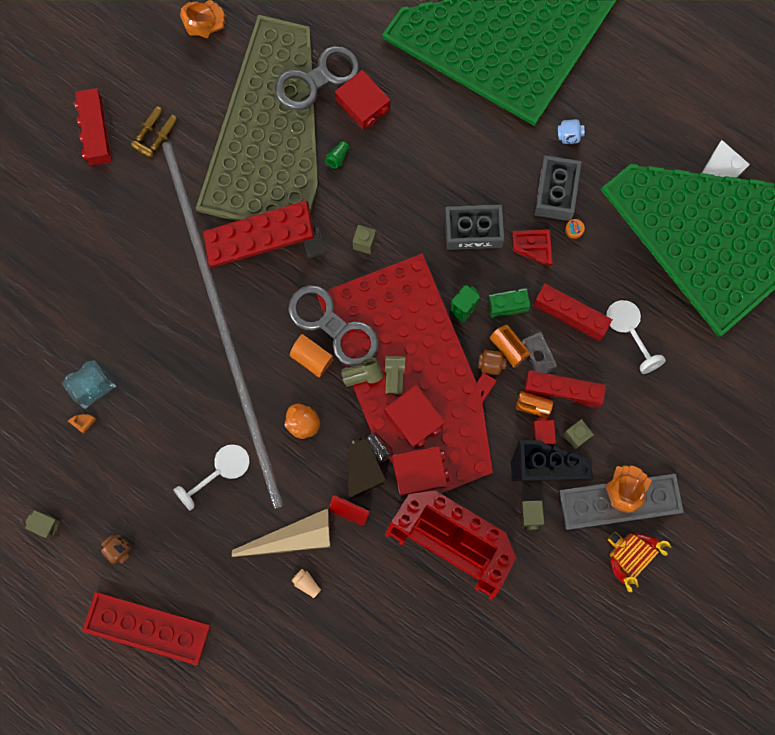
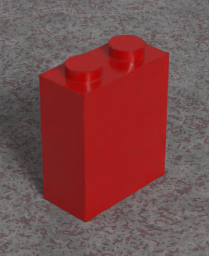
(363, 100)
(415, 417)
(420, 470)

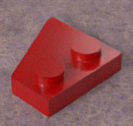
(534, 245)

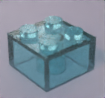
(88, 384)

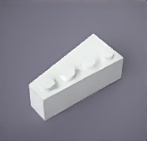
(725, 162)

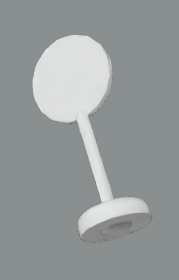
(625, 319)
(230, 463)

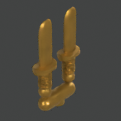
(146, 127)

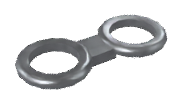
(316, 78)
(332, 324)

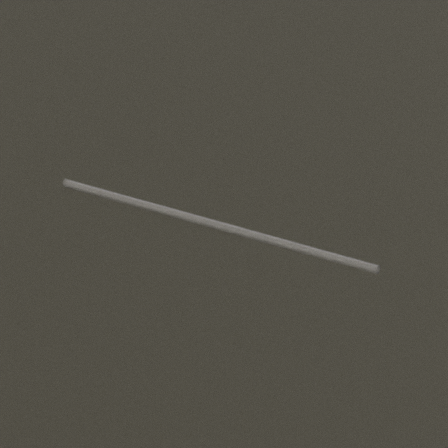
(222, 326)

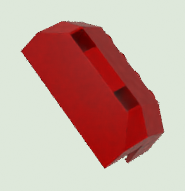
(456, 537)

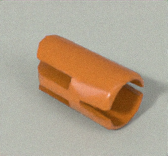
(534, 404)

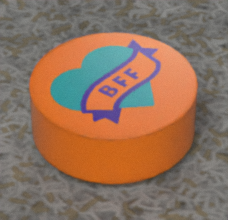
(574, 228)

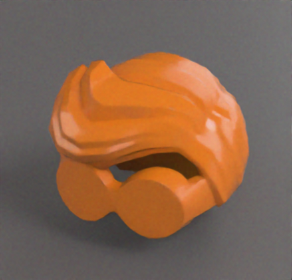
(302, 421)

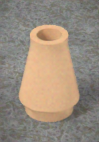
(305, 582)

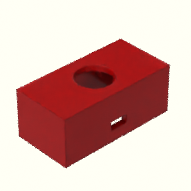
(474, 399)

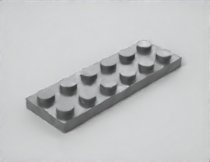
(592, 505)

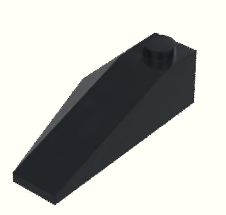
(541, 462)

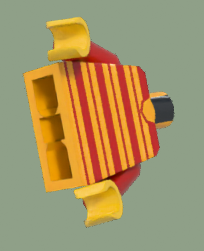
(633, 555)

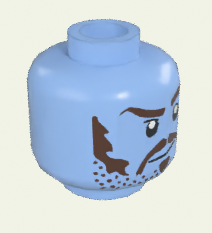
(570, 131)

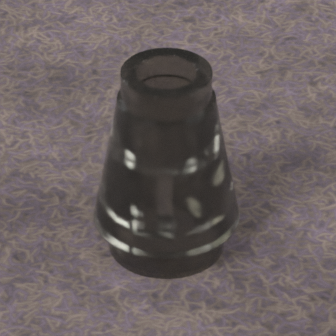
(379, 447)

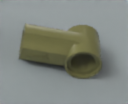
(368, 371)
(394, 374)

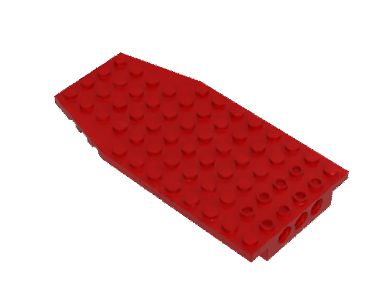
(413, 323)

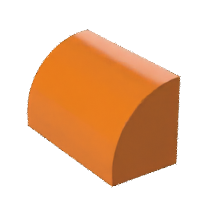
(510, 345)
(311, 355)

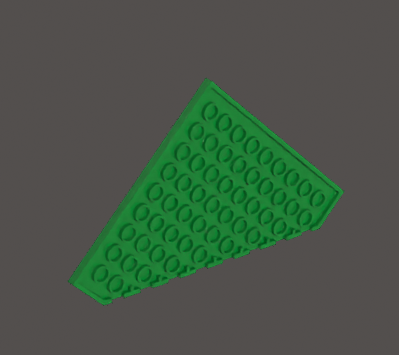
(501, 48)
(705, 233)

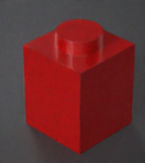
(544, 431)

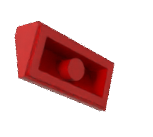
(349, 510)

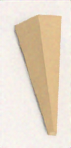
(302, 535)

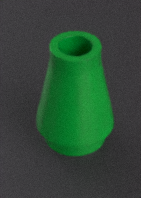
(337, 155)

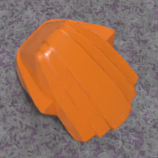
(202, 18)
(628, 488)

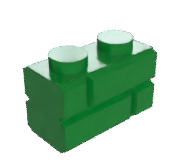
(465, 303)
(508, 303)

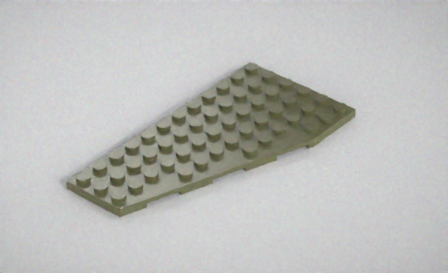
(264, 148)

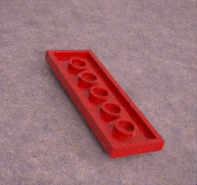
(259, 234)
(146, 628)

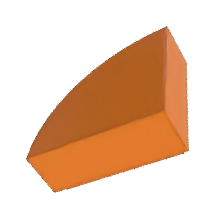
(82, 422)

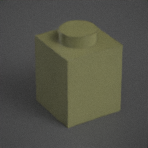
(364, 239)
(578, 434)
(532, 514)
(42, 524)

